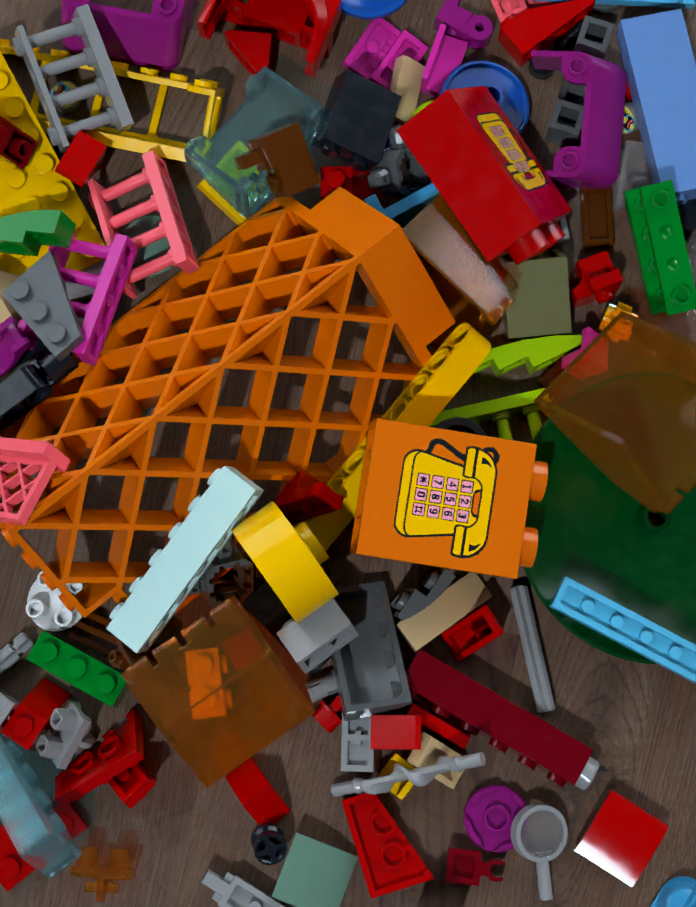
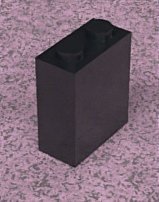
(356, 121)

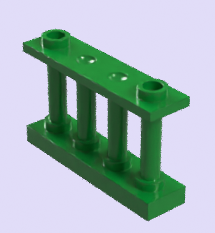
(660, 248)

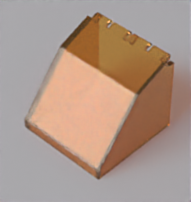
(632, 409)
(218, 693)

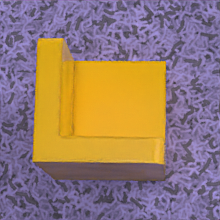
(401, 788)

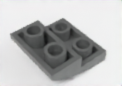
(412, 601)

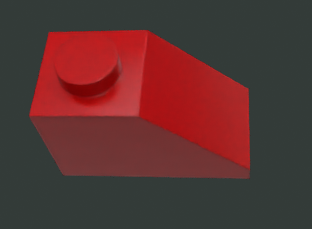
(349, 179)
(34, 714)

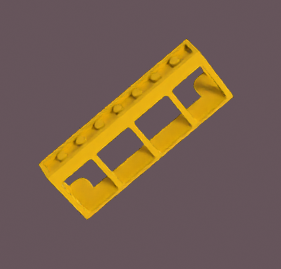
(130, 140)

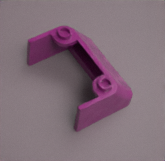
(136, 36)
(597, 159)

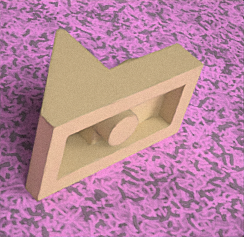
(429, 754)

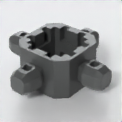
(387, 174)
(241, 585)

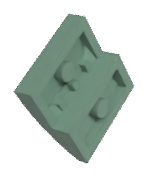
(314, 874)

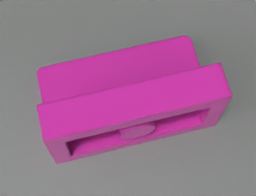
(444, 58)

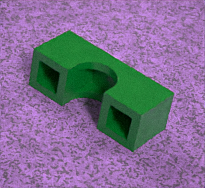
(78, 669)

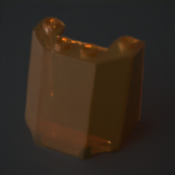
(468, 284)

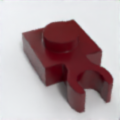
(466, 867)

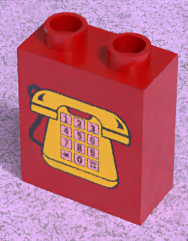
(486, 174)

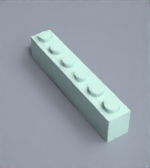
(184, 558)

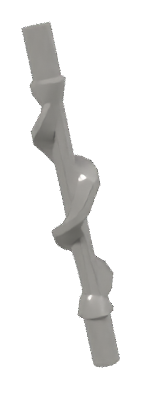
(418, 776)

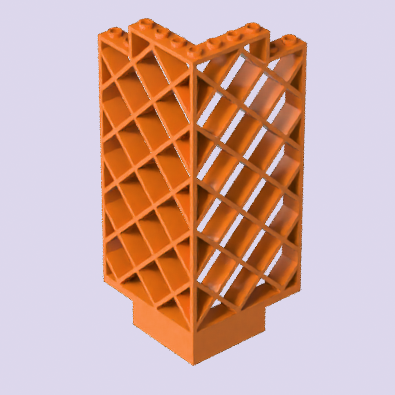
(334, 229)

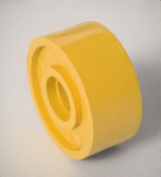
(287, 560)

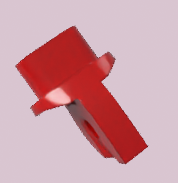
(329, 714)

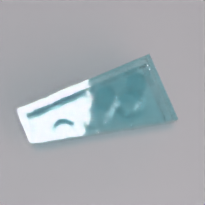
(29, 816)

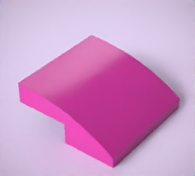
(378, 49)

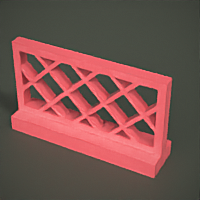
(29, 458)

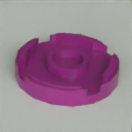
(490, 817)

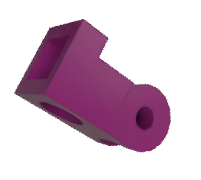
(464, 25)

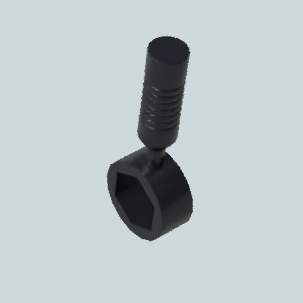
(561, 45)

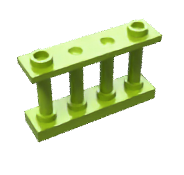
(499, 412)

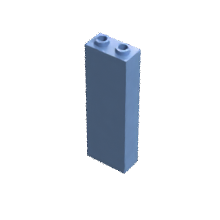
(663, 95)

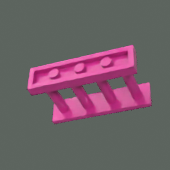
(107, 294)

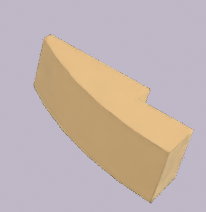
(445, 611)

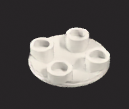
(47, 608)

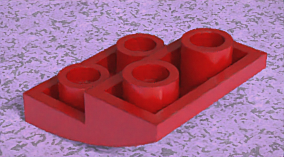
(622, 838)

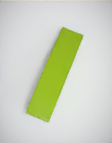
(534, 353)

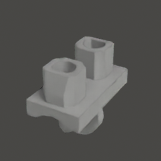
(69, 736)

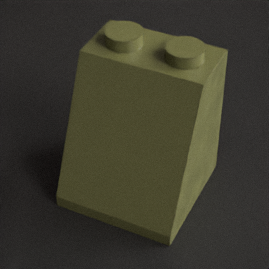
(540, 299)

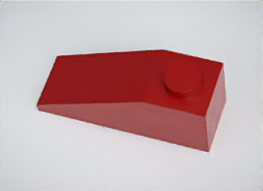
(540, 27)

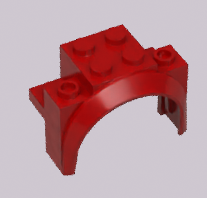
(285, 19)

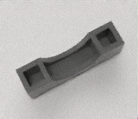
(568, 112)

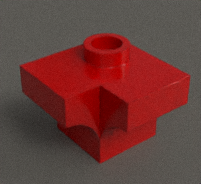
(596, 280)

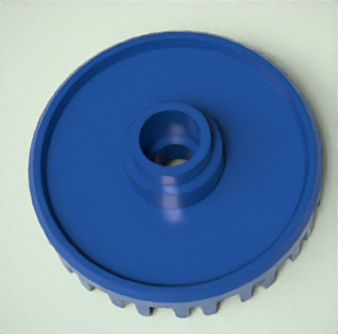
(500, 82)

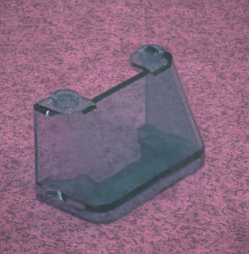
(267, 106)

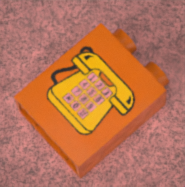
(447, 499)

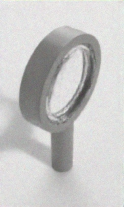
(540, 836)

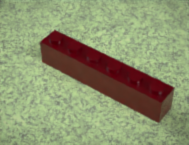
(497, 719)

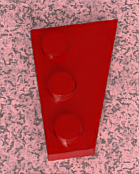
(114, 755)
(382, 848)
(14, 868)

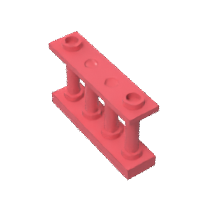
(162, 200)

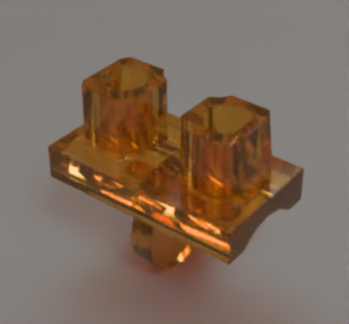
(88, 867)

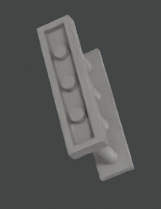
(93, 55)

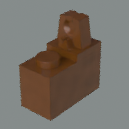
(284, 158)

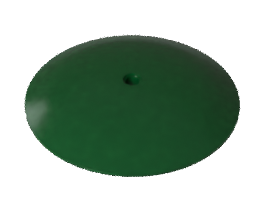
(607, 544)

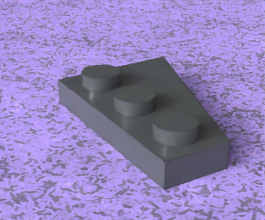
(45, 306)

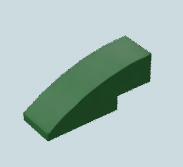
(28, 230)

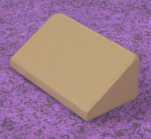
(406, 83)

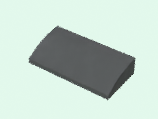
(370, 666)

